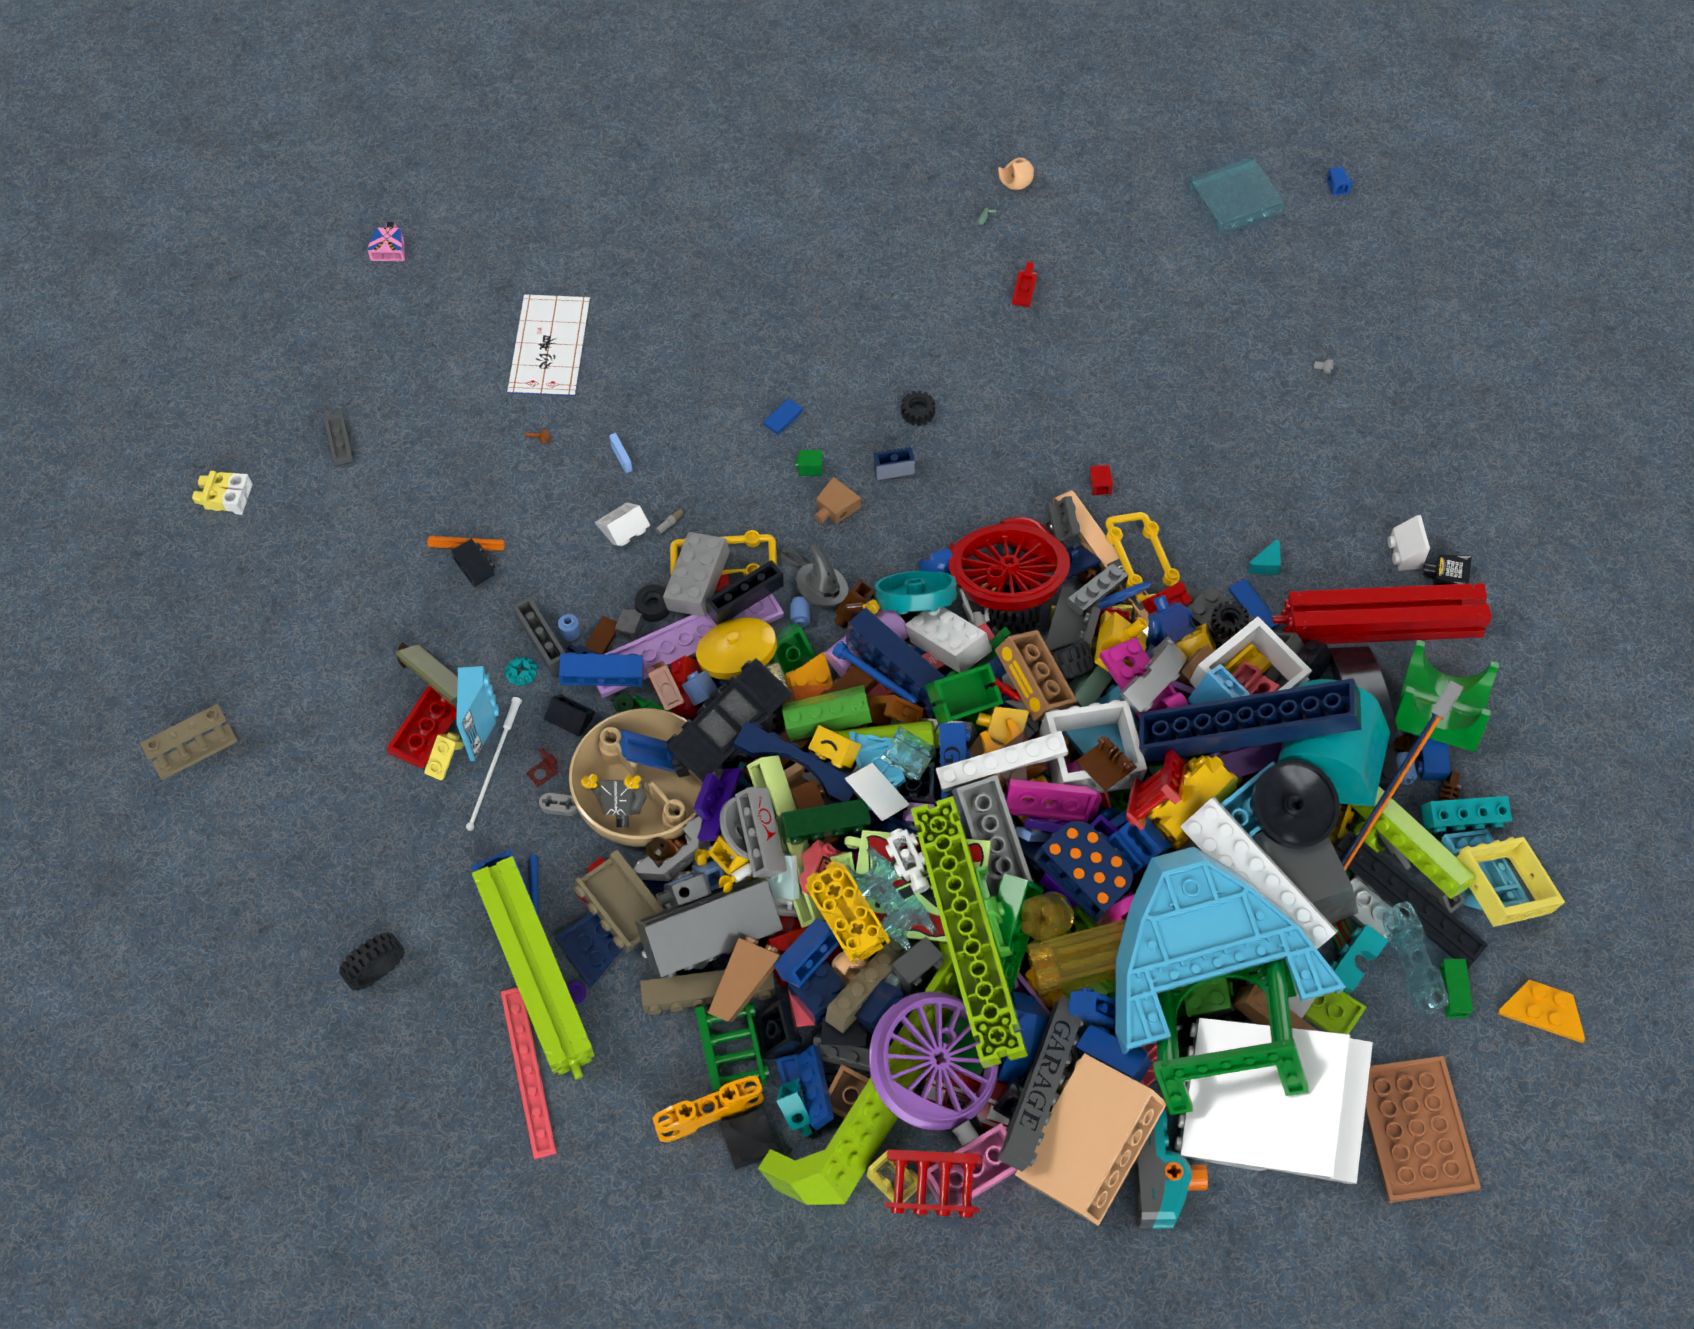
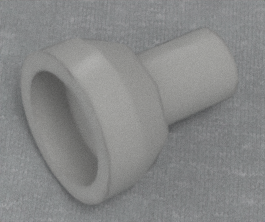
(1325, 366)

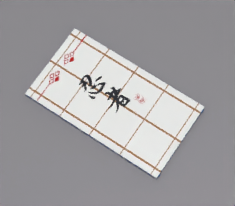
(549, 345)

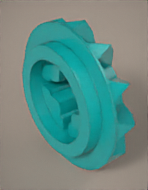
(524, 677)

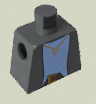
(691, 888)

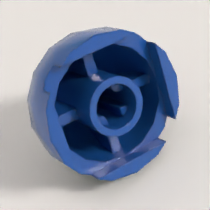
(938, 562)

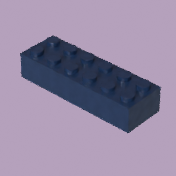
(892, 657)

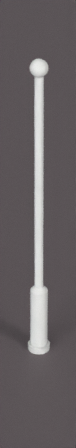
(507, 726)

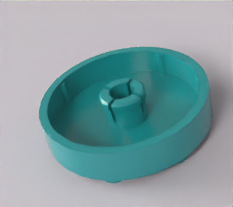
(915, 591)

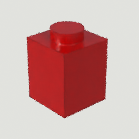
(1100, 480)

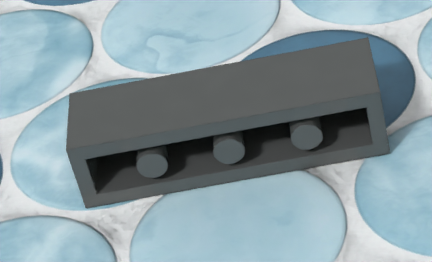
(539, 634)

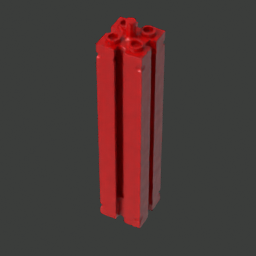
(1387, 613)

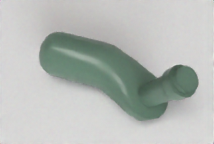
(984, 215)

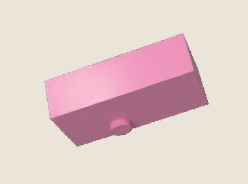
(983, 1176)

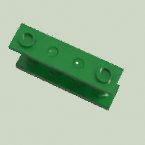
(715, 1061)

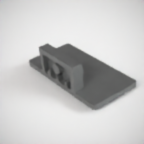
(1068, 625)

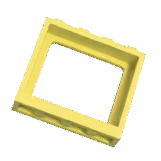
(1526, 863)

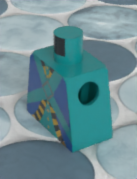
(794, 1106)

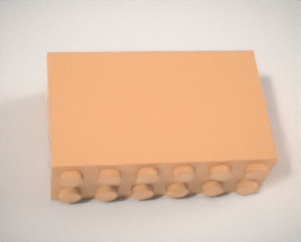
(1093, 1138)

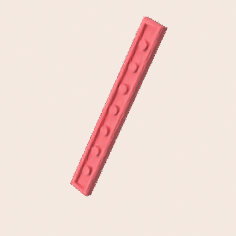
(528, 1074)

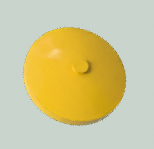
(734, 643)

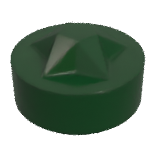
(624, 703)

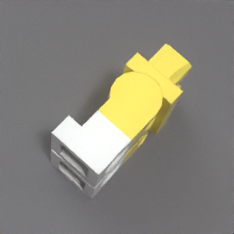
(223, 491)

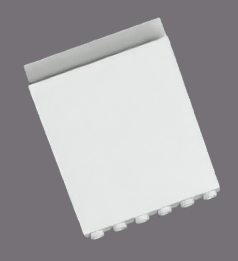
(1252, 1124)

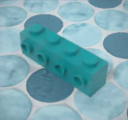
(1466, 813)

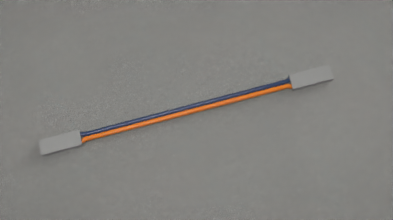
(1440, 710)

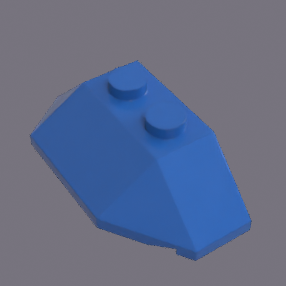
(1032, 1022)

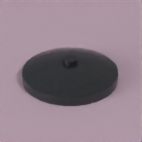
(1295, 804)

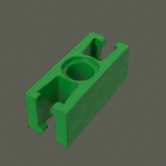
(1457, 986)

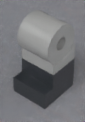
(969, 1131)

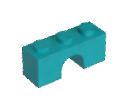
(1365, 943)

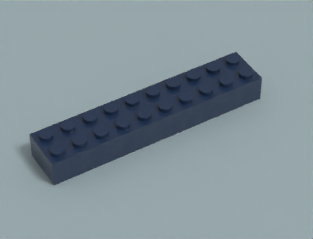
(1251, 720)

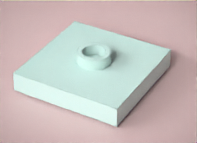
(786, 884)

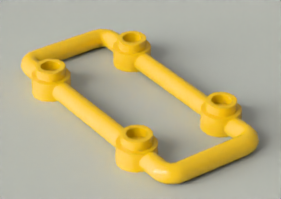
(1150, 532)
(750, 538)

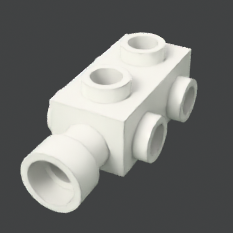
(907, 858)

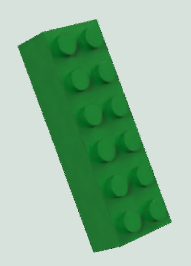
(1012, 894)

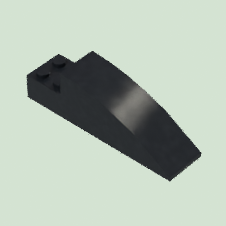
(1362, 666)

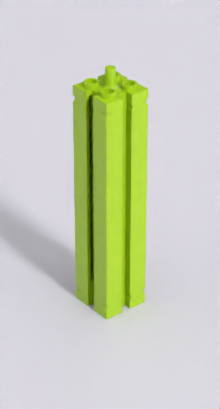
(534, 967)

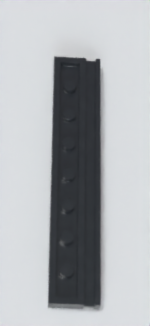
(1396, 888)

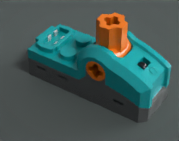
(1163, 1180)

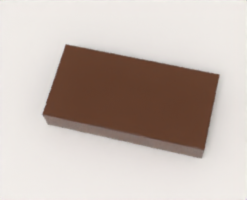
(602, 636)

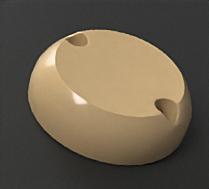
(668, 797)

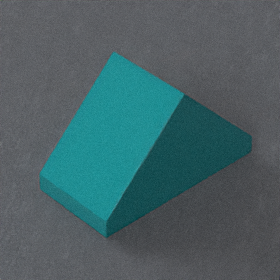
(1267, 562)

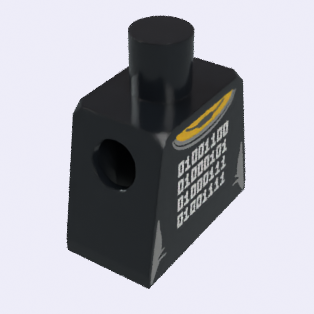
(1449, 569)

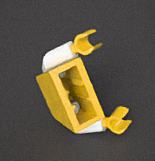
(728, 860)

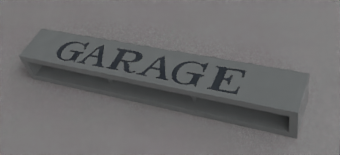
(1040, 1087)

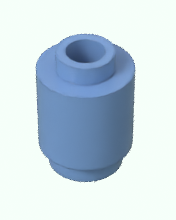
(800, 611)
(569, 627)
(1411, 775)

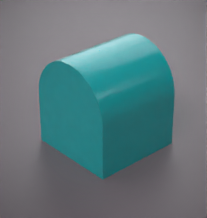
(1348, 758)

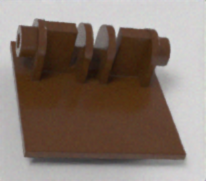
(1106, 763)

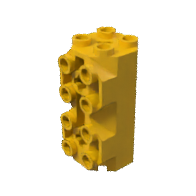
(1203, 780)
(846, 912)

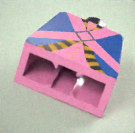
(387, 244)

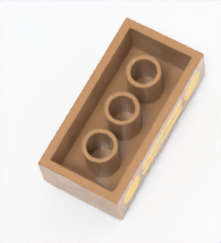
(1035, 674)

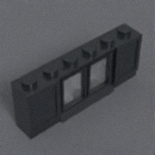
(711, 735)

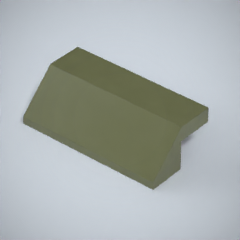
(430, 671)

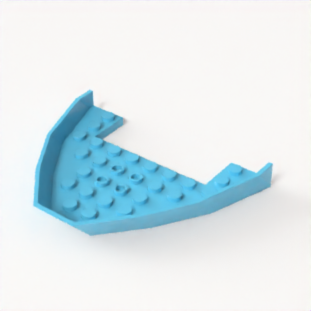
(1196, 924)

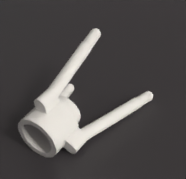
(974, 618)

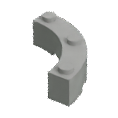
(1161, 671)

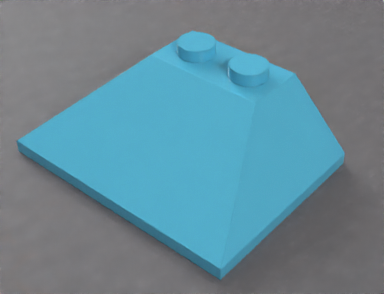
(1493, 870)

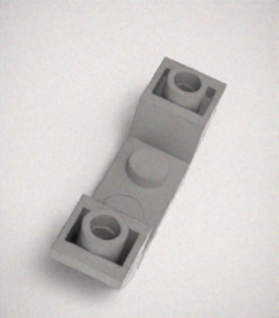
(648, 870)

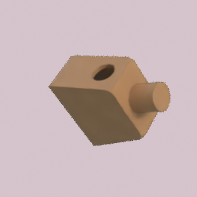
(836, 502)

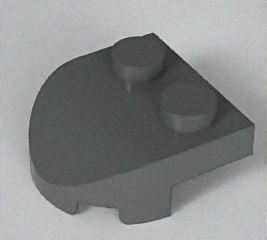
(1062, 519)

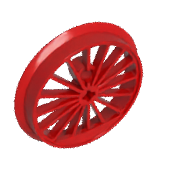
(1001, 569)

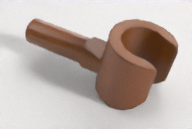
(543, 435)

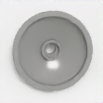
(732, 828)

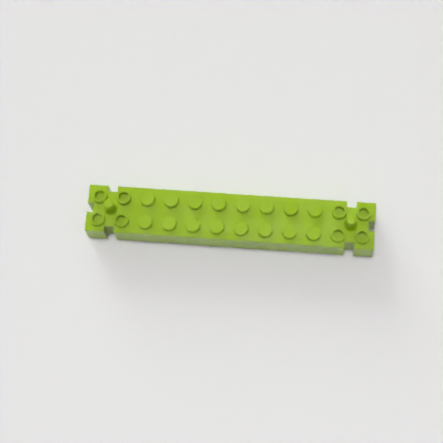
(968, 933)

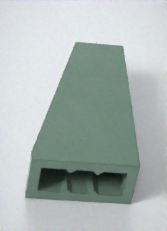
(1089, 685)

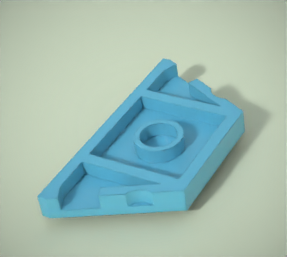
(871, 752)

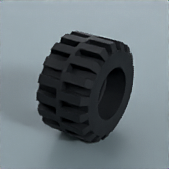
(1015, 621)
(1073, 658)

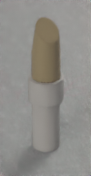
(669, 521)

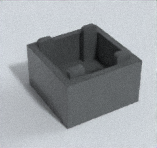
(917, 966)

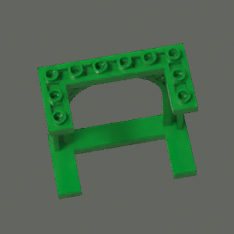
(1281, 1052)

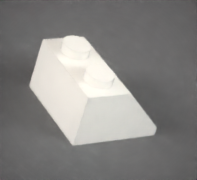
(623, 523)
(1409, 544)

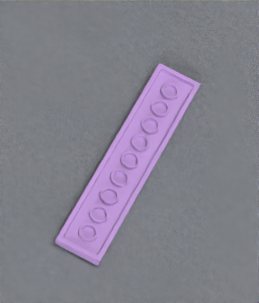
(683, 637)

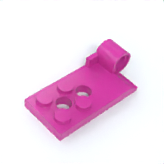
(1123, 674)
(1068, 802)

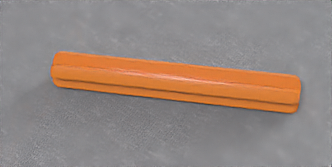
(453, 542)

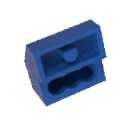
(1139, 845)

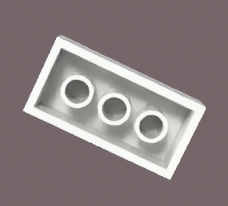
(949, 638)

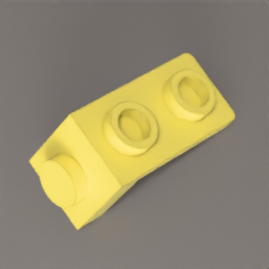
(442, 754)

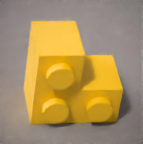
(1196, 639)

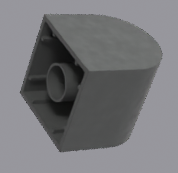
(1316, 874)

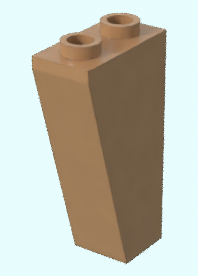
(743, 977)

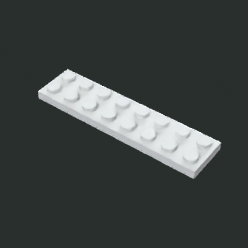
(1231, 845)

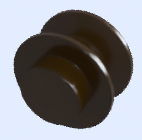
(657, 849)

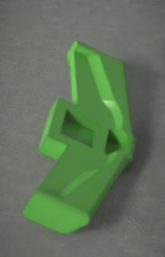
(993, 910)

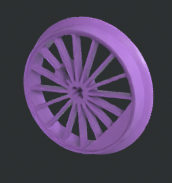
(903, 1102)

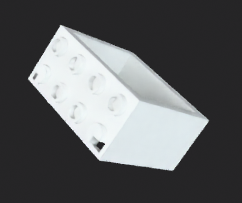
(1268, 644)
(1091, 716)

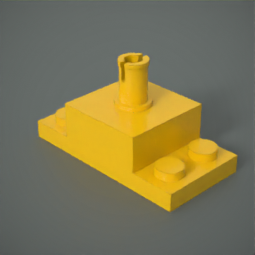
(1116, 630)

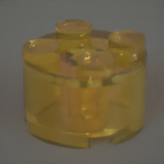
(1046, 916)

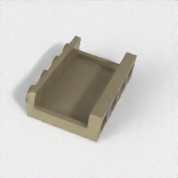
(617, 899)

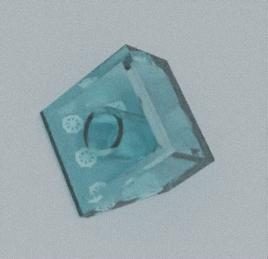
(908, 753)

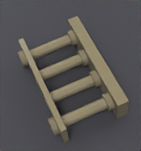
(194, 751)

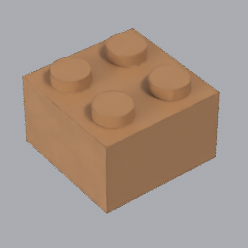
(845, 1090)

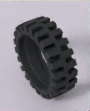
(371, 961)

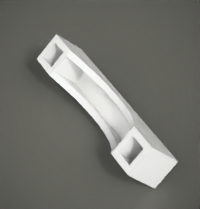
(1005, 759)

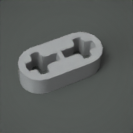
(558, 807)

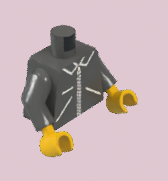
(618, 796)

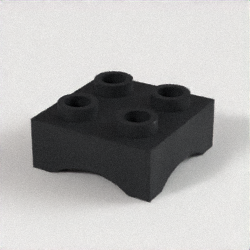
(748, 1138)

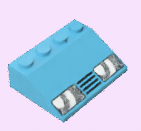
(475, 708)

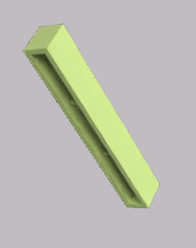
(769, 774)

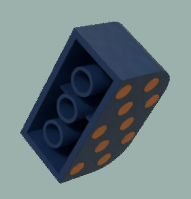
(1086, 867)

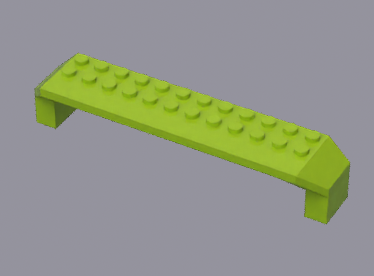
(834, 1172)

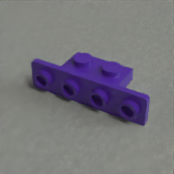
(711, 798)

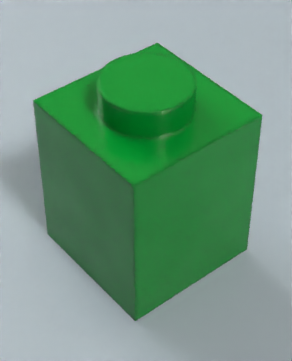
(809, 463)

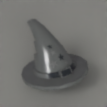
(820, 581)

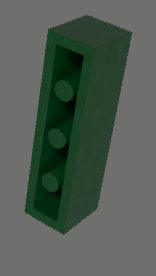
(824, 821)

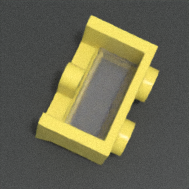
(883, 1176)

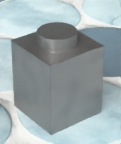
(629, 625)

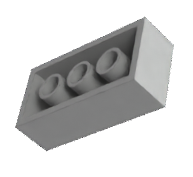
(696, 573)

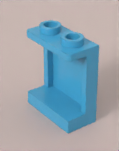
(1215, 686)

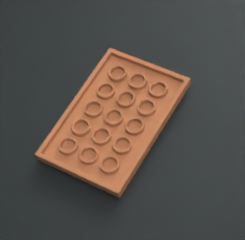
(1418, 1131)

